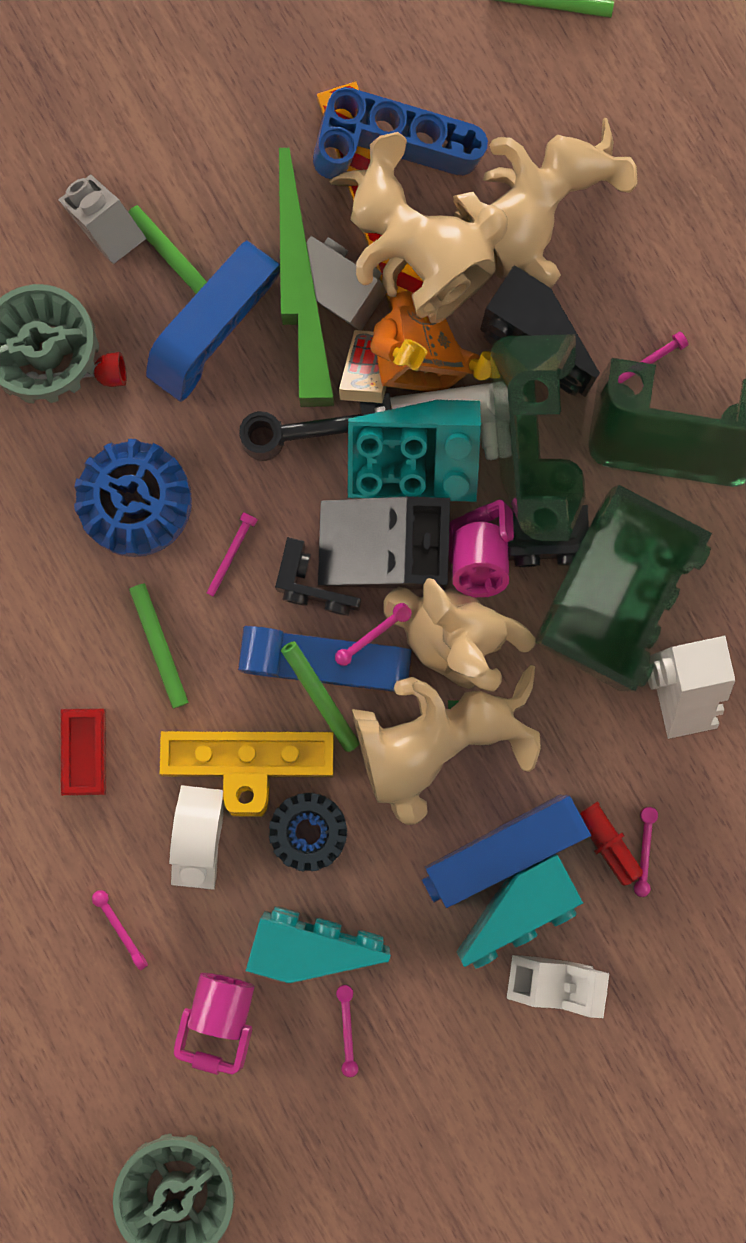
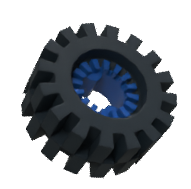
(298, 852)

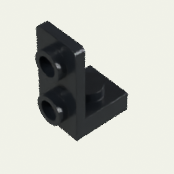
(296, 564)

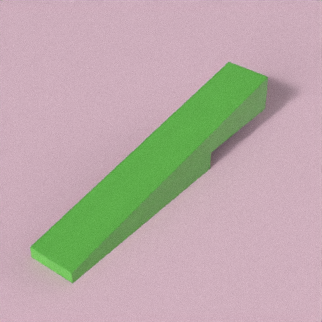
(298, 293)

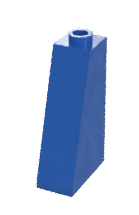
(506, 851)

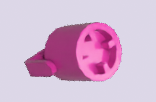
(481, 550)
(218, 1011)

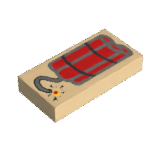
(361, 372)

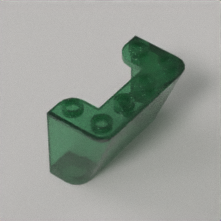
(663, 442)
(541, 491)
(621, 587)

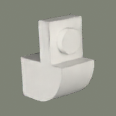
(196, 837)
(558, 985)

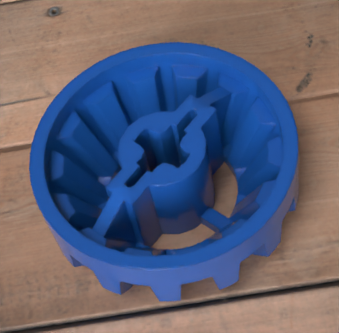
(166, 516)

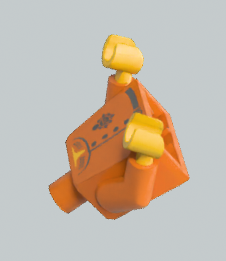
(420, 353)

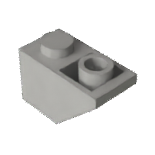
(102, 218)
(338, 285)

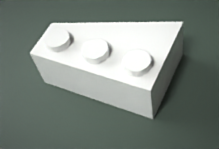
(691, 684)

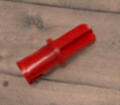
(611, 845)

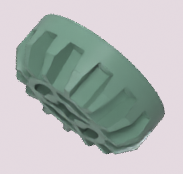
(25, 324)
(153, 1221)

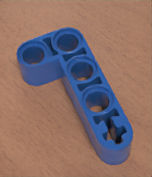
(406, 120)
(208, 319)
(370, 668)

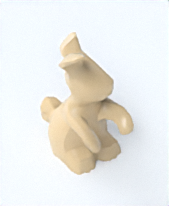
(537, 191)
(443, 250)
(456, 632)
(410, 755)

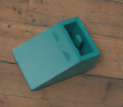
(416, 451)
(519, 907)
(302, 951)

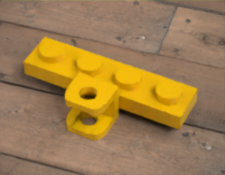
(246, 761)

